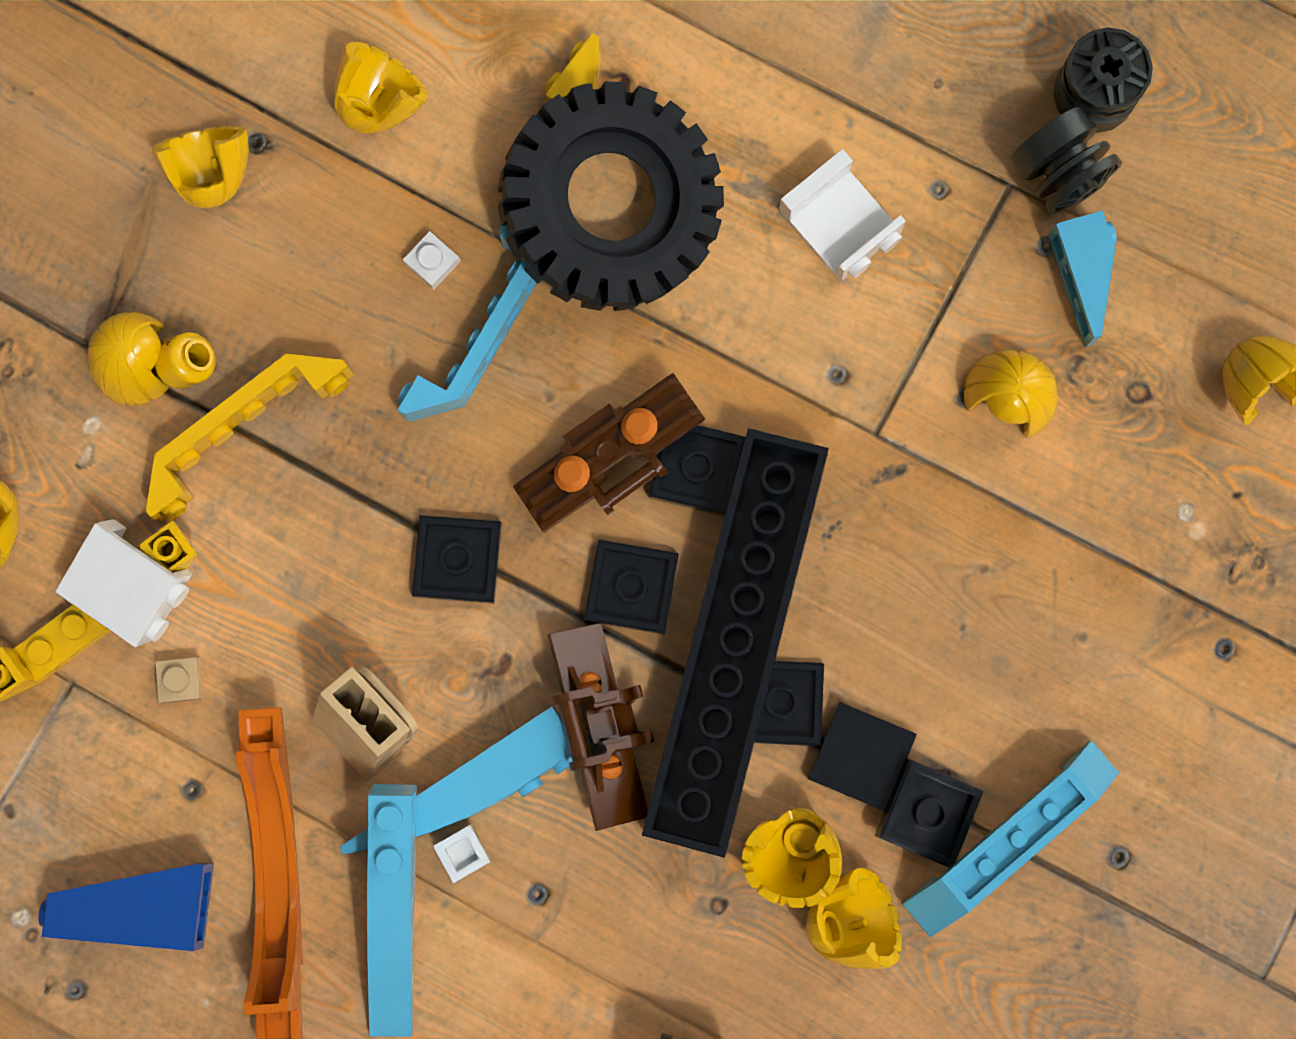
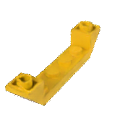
(166, 492)
(75, 630)

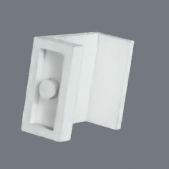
(840, 218)
(122, 585)

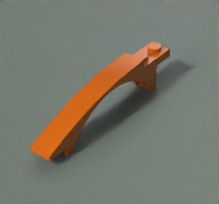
(277, 949)

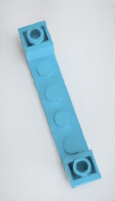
(427, 399)
(1013, 842)

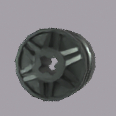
(1104, 97)
(1065, 159)

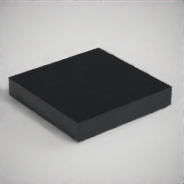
(699, 470)
(457, 559)
(631, 587)
(793, 705)
(861, 756)
(929, 813)

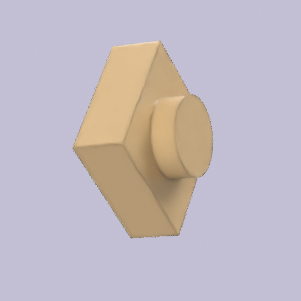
(179, 680)

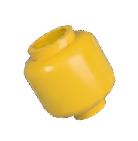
(185, 360)

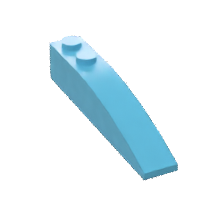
(490, 777)
(391, 908)

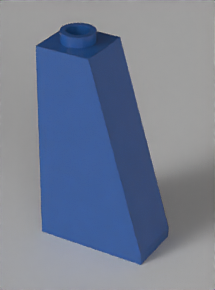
(143, 910)

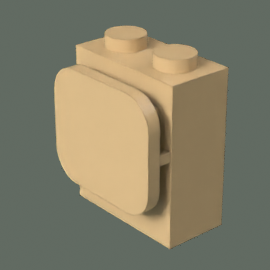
(364, 721)

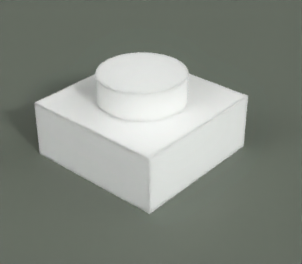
(431, 260)
(462, 853)

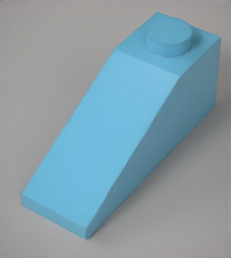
(1085, 260)

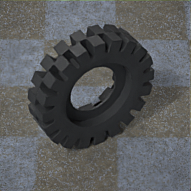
(540, 215)

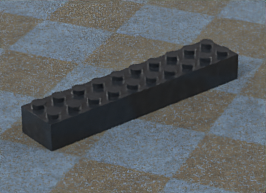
(735, 643)

